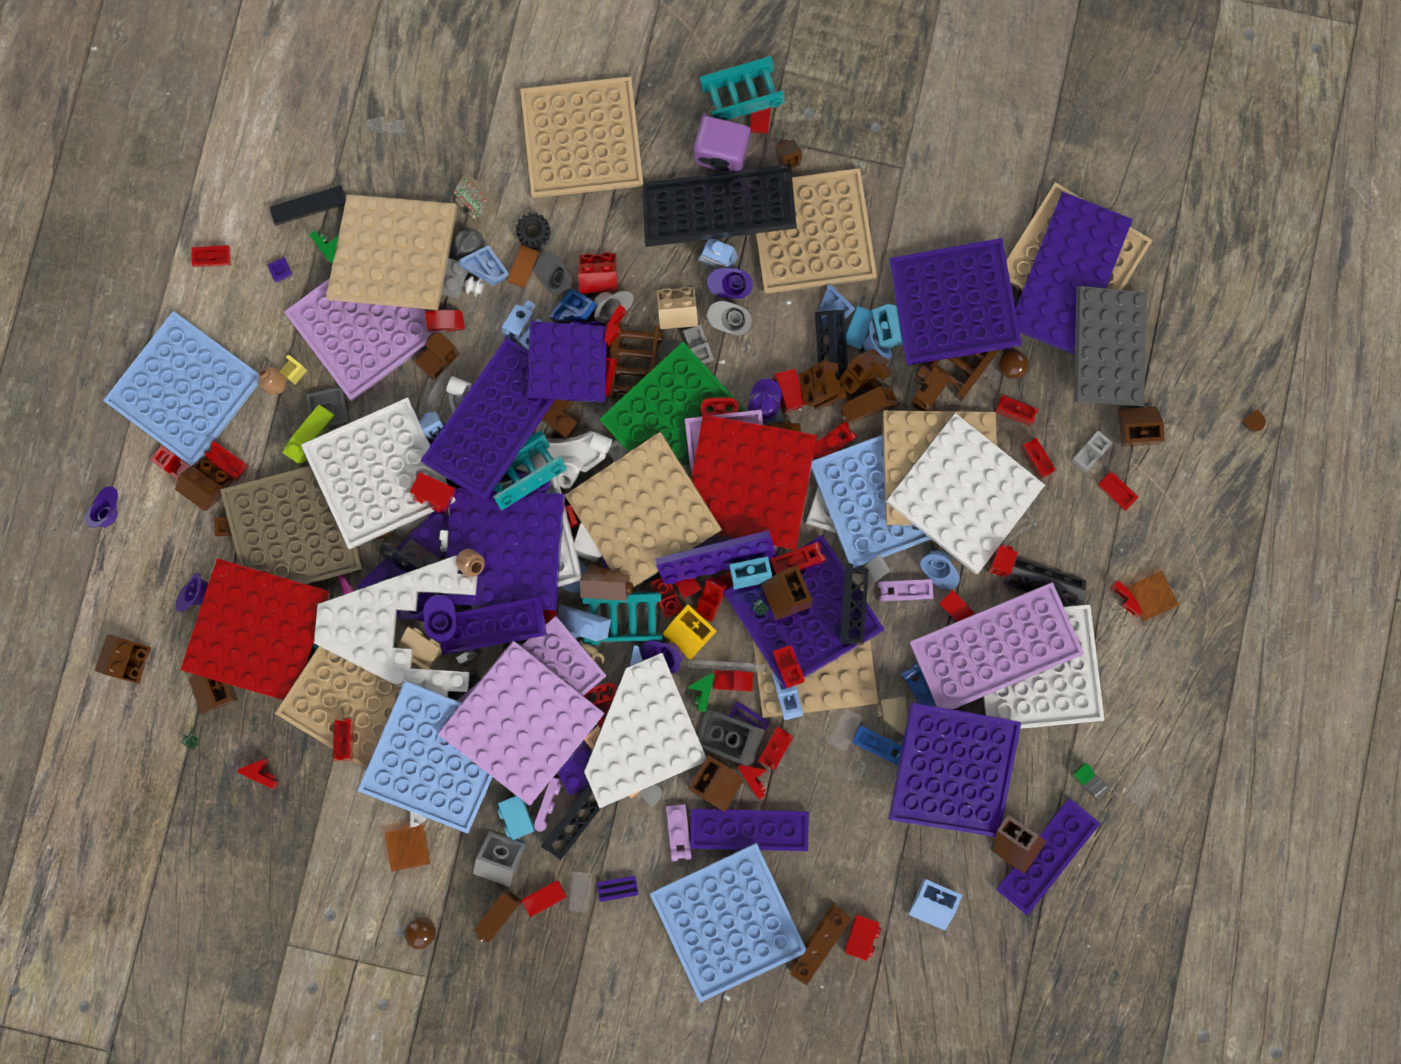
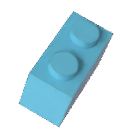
(888, 326)
(750, 572)
(516, 817)

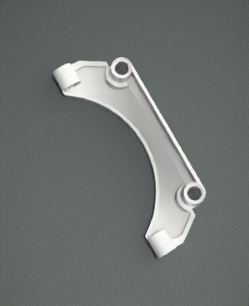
(577, 453)

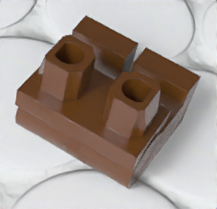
(864, 371)
(820, 385)
(932, 386)

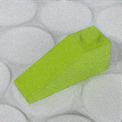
(312, 428)

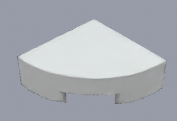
(444, 540)
(467, 656)
(416, 820)

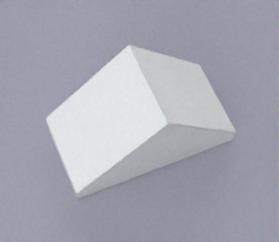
(585, 546)

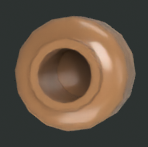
(271, 380)
(470, 562)

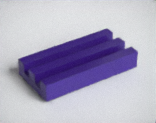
(734, 711)
(618, 896)

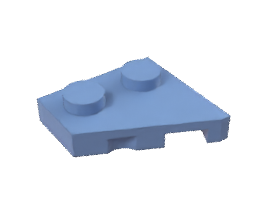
(485, 266)
(834, 301)

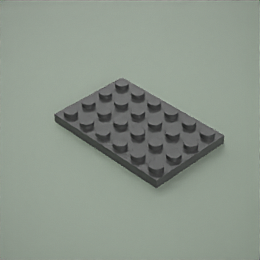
(1110, 346)

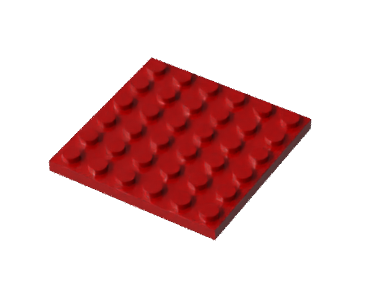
(754, 477)
(253, 630)

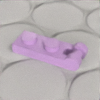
(906, 590)
(547, 805)
(678, 831)

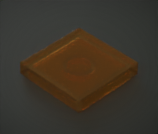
(1153, 595)
(407, 848)

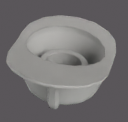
(609, 302)
(729, 317)

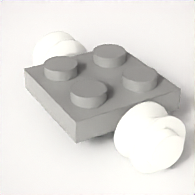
(456, 279)

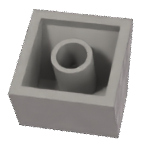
(499, 858)

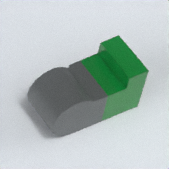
(1090, 781)

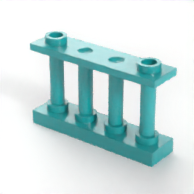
(740, 73)
(535, 445)
(651, 600)

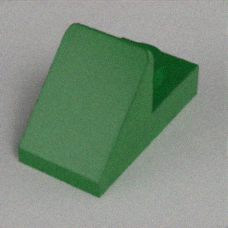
(326, 247)
(703, 685)

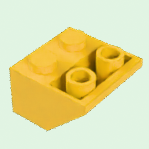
(689, 632)

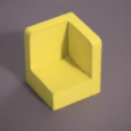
(293, 370)

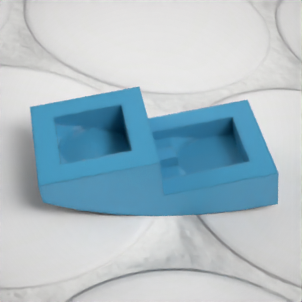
(859, 327)

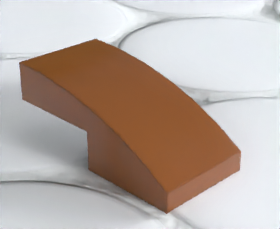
(523, 266)

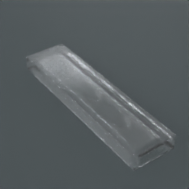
(727, 665)

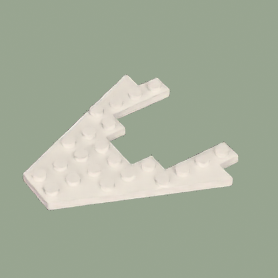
(364, 622)

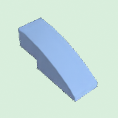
(788, 700)

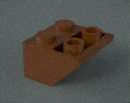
(1141, 426)
(203, 483)
(787, 593)
(122, 659)
(211, 693)
(716, 783)
(1017, 844)

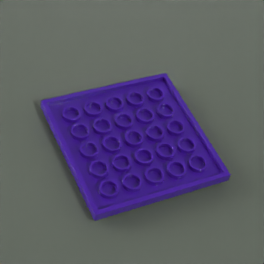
(955, 301)
(517, 544)
(812, 631)
(954, 770)

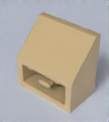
(677, 307)
(423, 650)

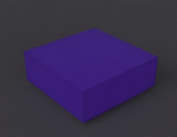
(280, 269)

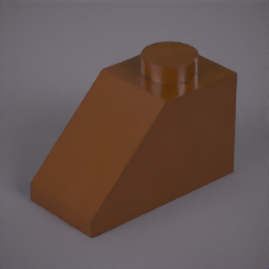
(788, 153)

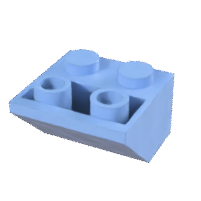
(935, 904)

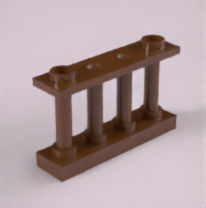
(618, 351)
(973, 372)
(820, 944)

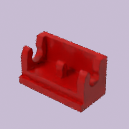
(790, 390)
(1016, 410)
(1038, 458)
(226, 461)
(343, 740)
(776, 748)

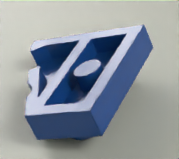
(573, 307)

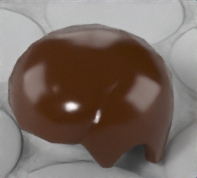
(1014, 364)
(420, 933)

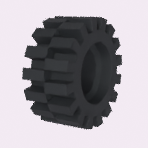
(530, 220)

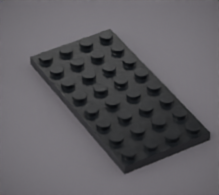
(718, 205)

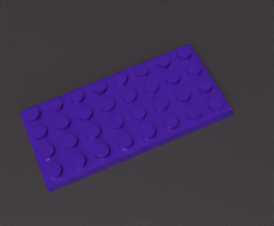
(1075, 252)
(489, 424)

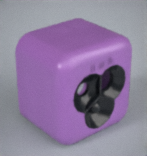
(721, 144)

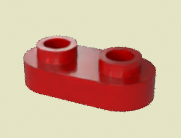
(718, 406)

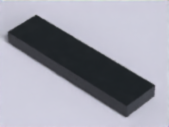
(308, 205)

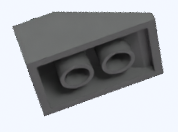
(730, 737)

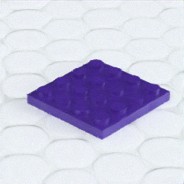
(566, 362)

